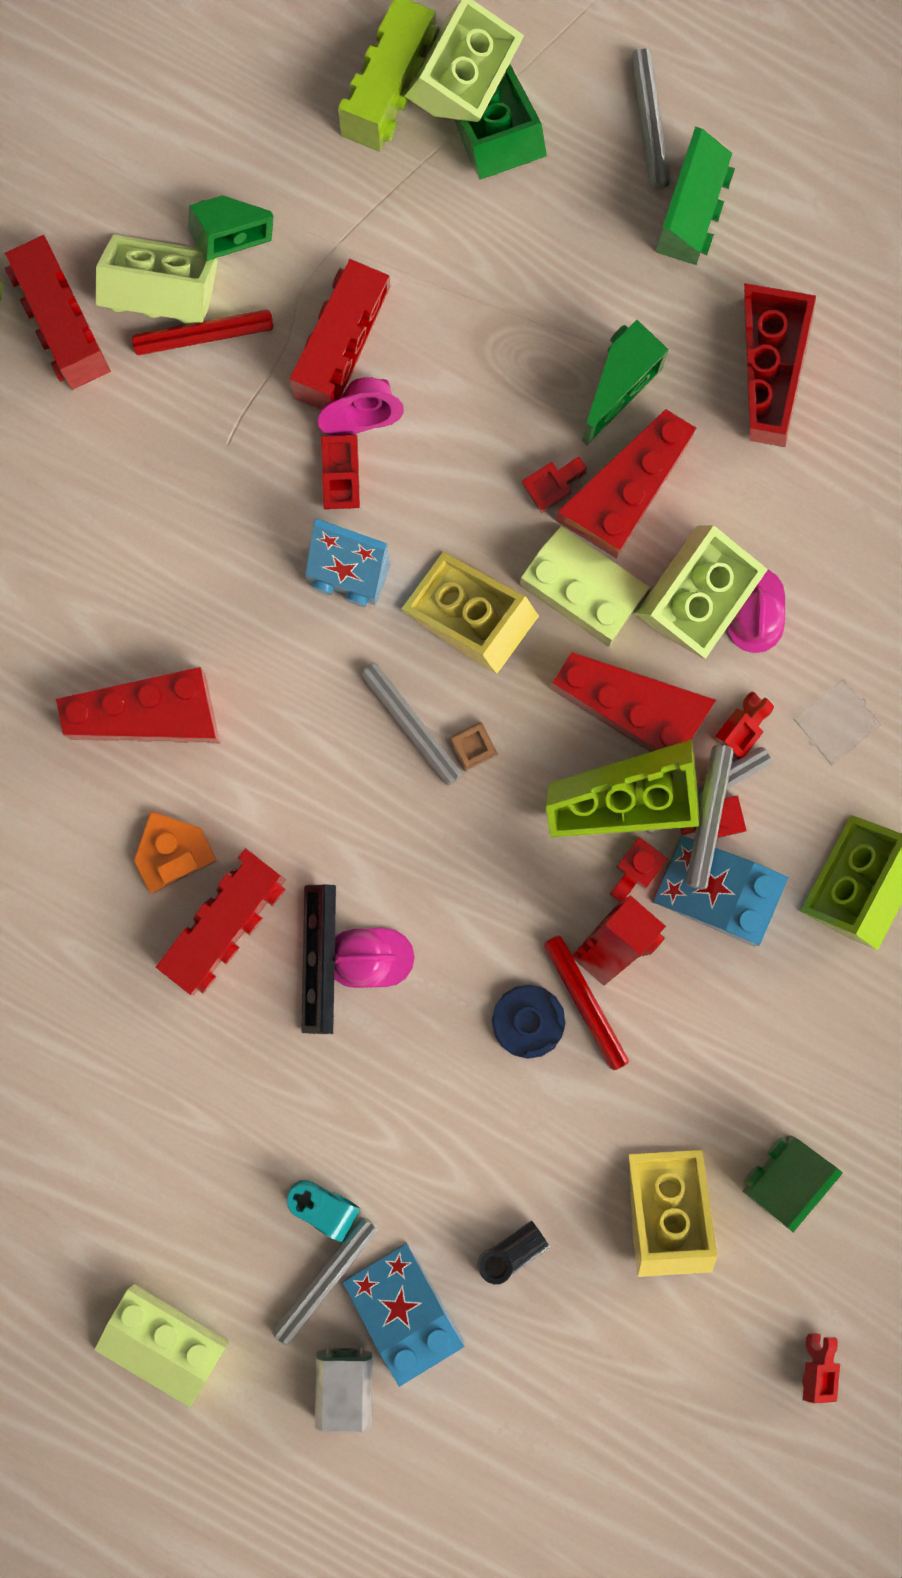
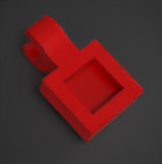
(550, 485)
(743, 727)
(731, 820)
(639, 866)
(822, 1374)

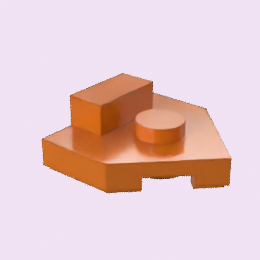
(171, 851)

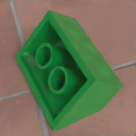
(696, 199)

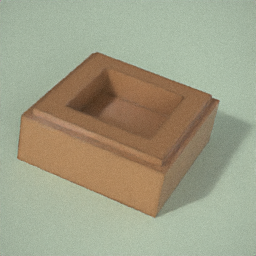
(473, 746)

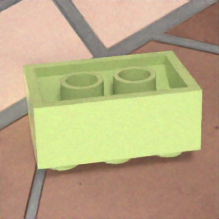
(464, 63)
(155, 279)
(583, 585)
(701, 590)
(161, 1345)

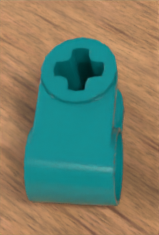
(329, 1212)

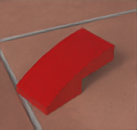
(340, 472)

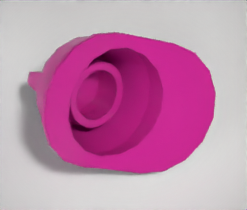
(362, 407)
(761, 618)
(372, 958)

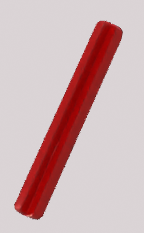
(203, 332)
(586, 1003)

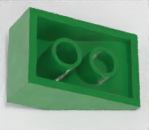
(506, 133)
(630, 366)
(790, 1181)

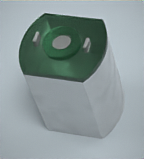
(343, 1390)

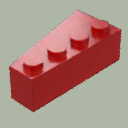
(57, 313)
(339, 335)
(632, 704)
(222, 923)

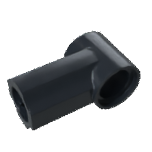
(516, 1252)

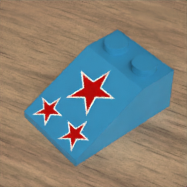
(346, 563)
(737, 898)
(403, 1314)

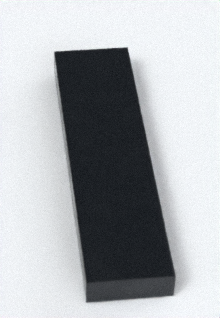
(318, 959)

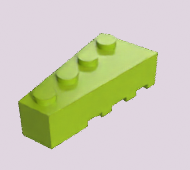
(387, 74)
(627, 796)

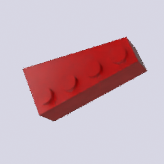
(776, 346)
(622, 492)
(147, 710)
(619, 940)

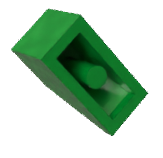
(228, 226)

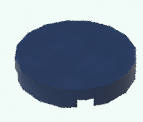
(528, 1021)

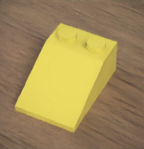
(471, 611)
(671, 1214)

